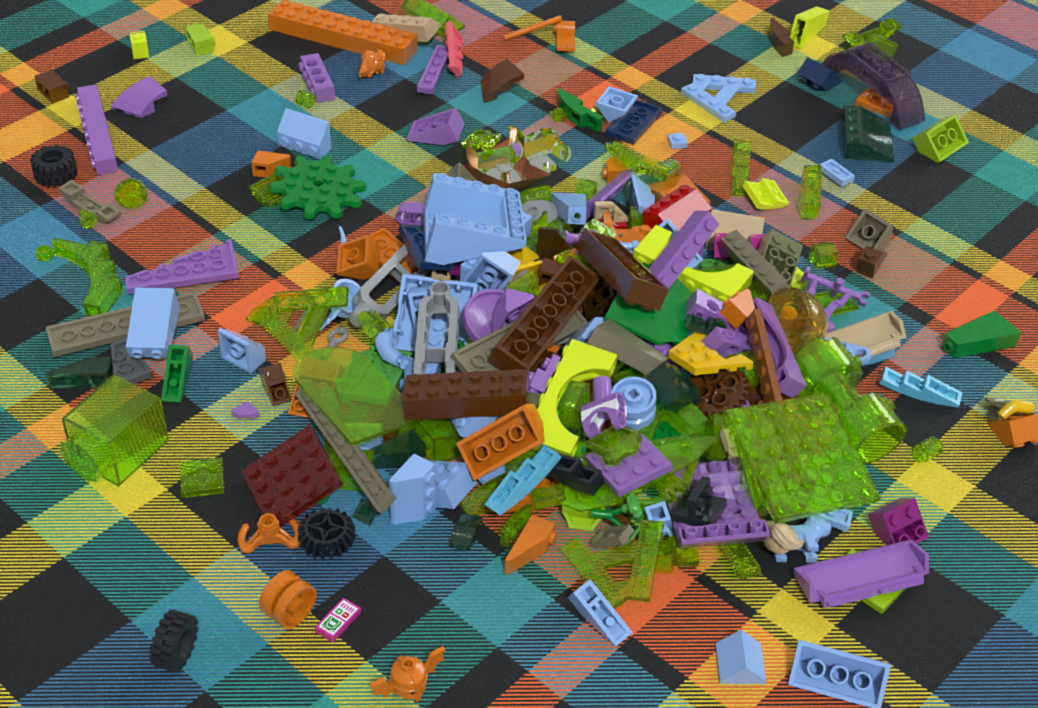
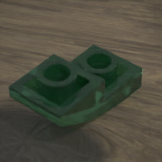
(698, 325)
(465, 532)

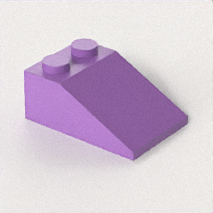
(438, 128)

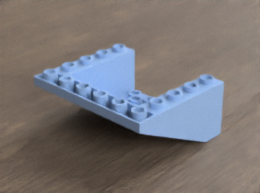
(470, 219)

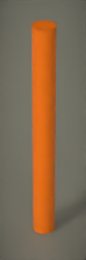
(533, 27)

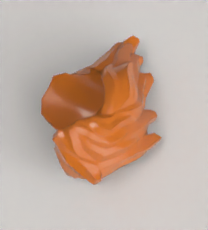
(372, 62)

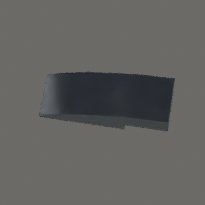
(575, 475)

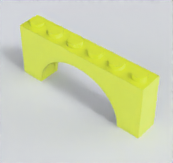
(716, 284)
(579, 364)

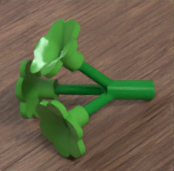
(631, 508)

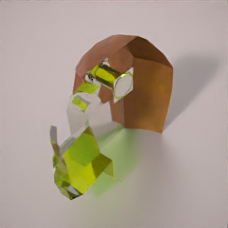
(521, 161)

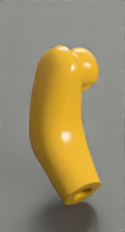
(1014, 406)

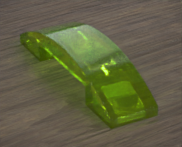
(885, 30)

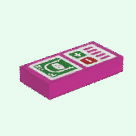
(338, 620)

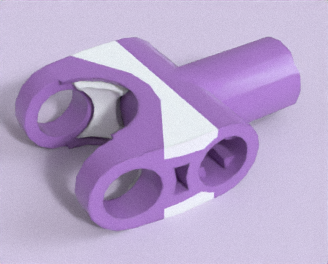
(603, 408)

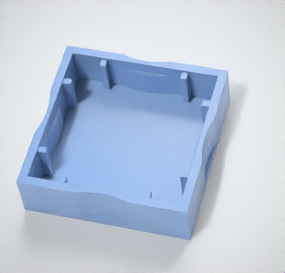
(403, 325)

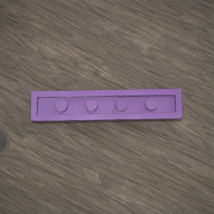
(433, 70)

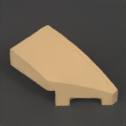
(616, 213)

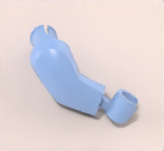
(387, 351)

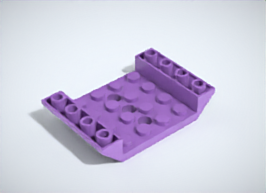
(739, 519)

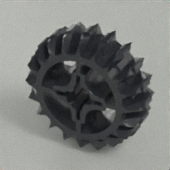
(326, 533)

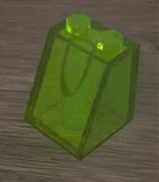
(439, 438)

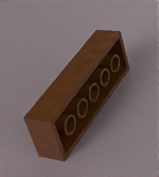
(464, 394)

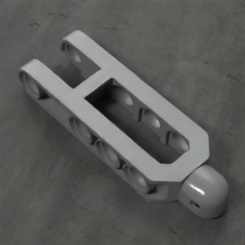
(362, 299)
(437, 303)

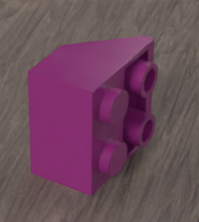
(899, 522)

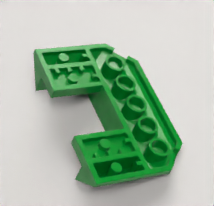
(655, 325)

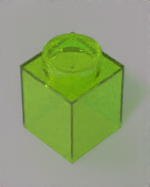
(113, 431)

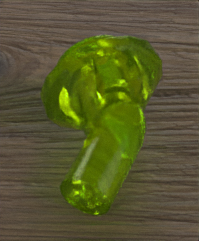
(87, 219)

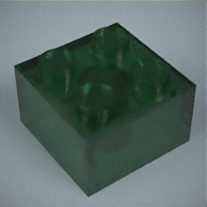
(673, 387)

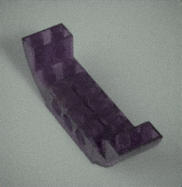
(885, 78)

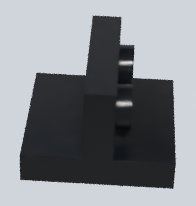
(699, 505)

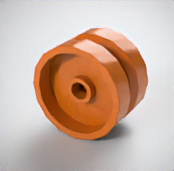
(287, 599)

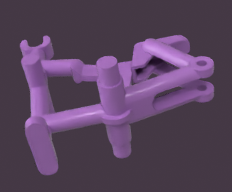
(835, 288)

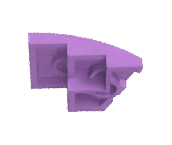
(140, 97)

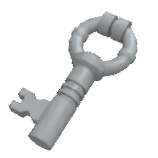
(333, 341)

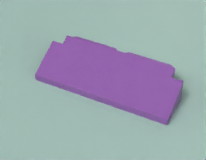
(864, 574)

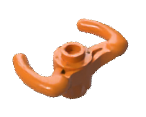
(267, 533)

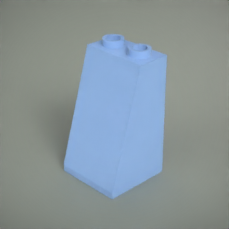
(152, 322)

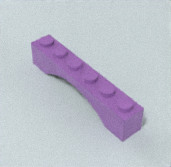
(785, 364)

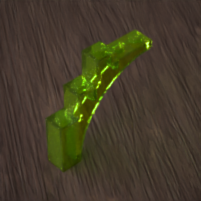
(95, 261)

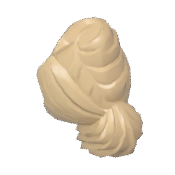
(782, 538)

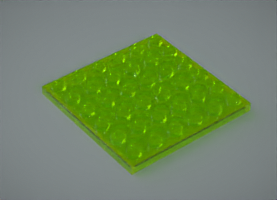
(801, 457)

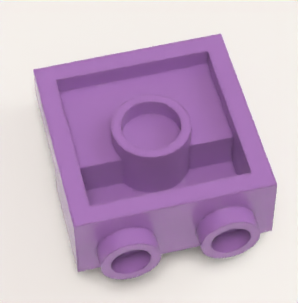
(540, 377)

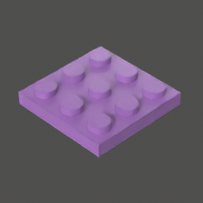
(633, 470)

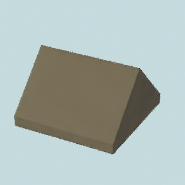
(870, 231)

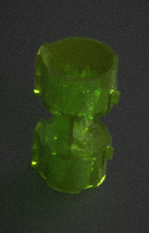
(867, 418)

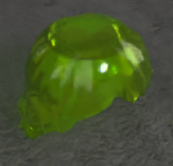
(131, 193)

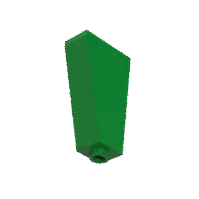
(981, 335)

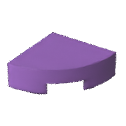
(245, 410)

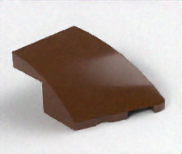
(499, 79)

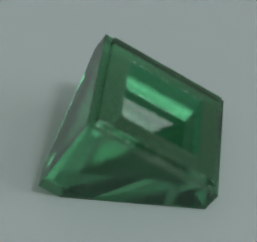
(365, 512)

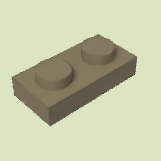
(612, 536)

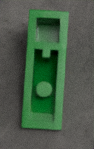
(176, 373)

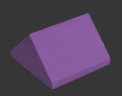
(510, 307)

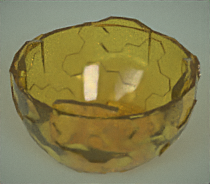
(800, 317)

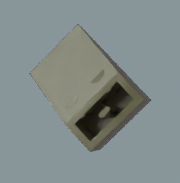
(781, 253)

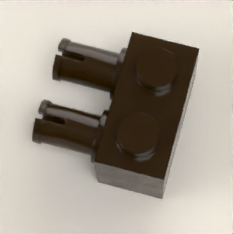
(599, 302)

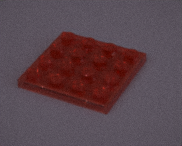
(292, 476)

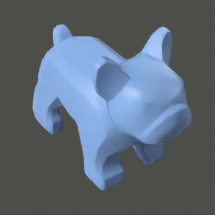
(811, 531)

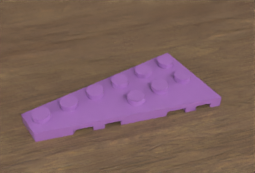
(191, 269)

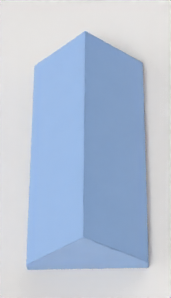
(839, 674)

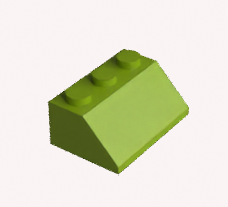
(941, 139)

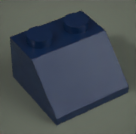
(818, 75)

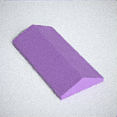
(609, 190)

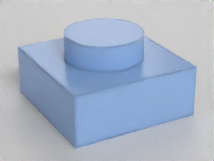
(677, 141)

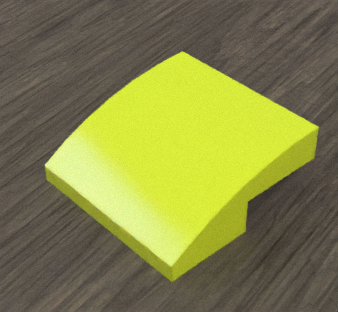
(765, 194)

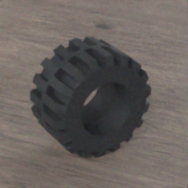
(53, 165)

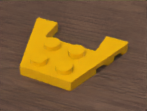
(700, 359)

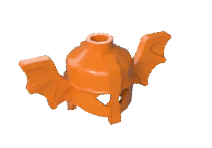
(408, 676)

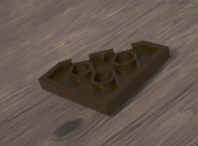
(550, 243)

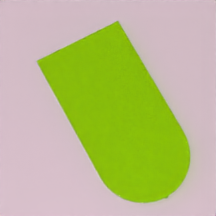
(351, 393)

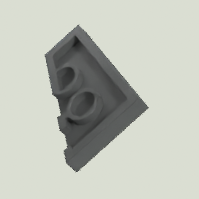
(127, 367)

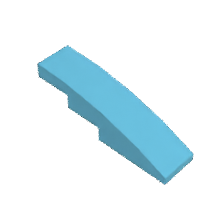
(925, 389)
(519, 484)

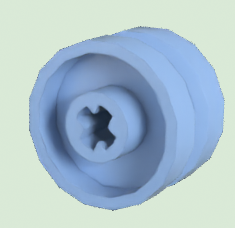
(639, 399)

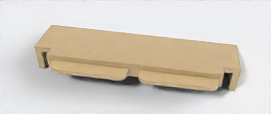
(876, 333)

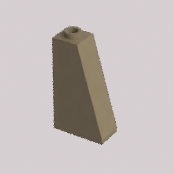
(627, 346)

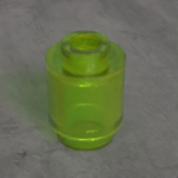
(927, 449)

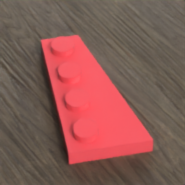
(455, 48)

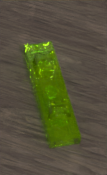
(741, 560)

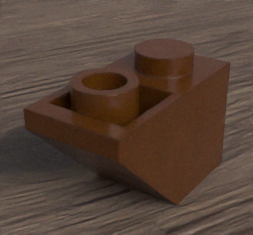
(275, 384)

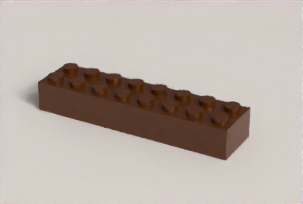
(622, 270)
(545, 317)

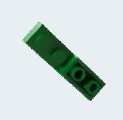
(577, 112)

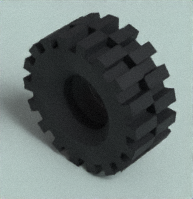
(173, 641)

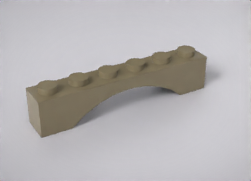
(744, 253)

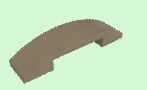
(75, 195)

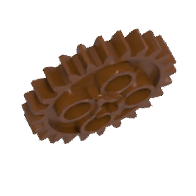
(718, 390)

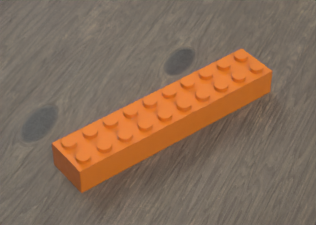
(342, 31)

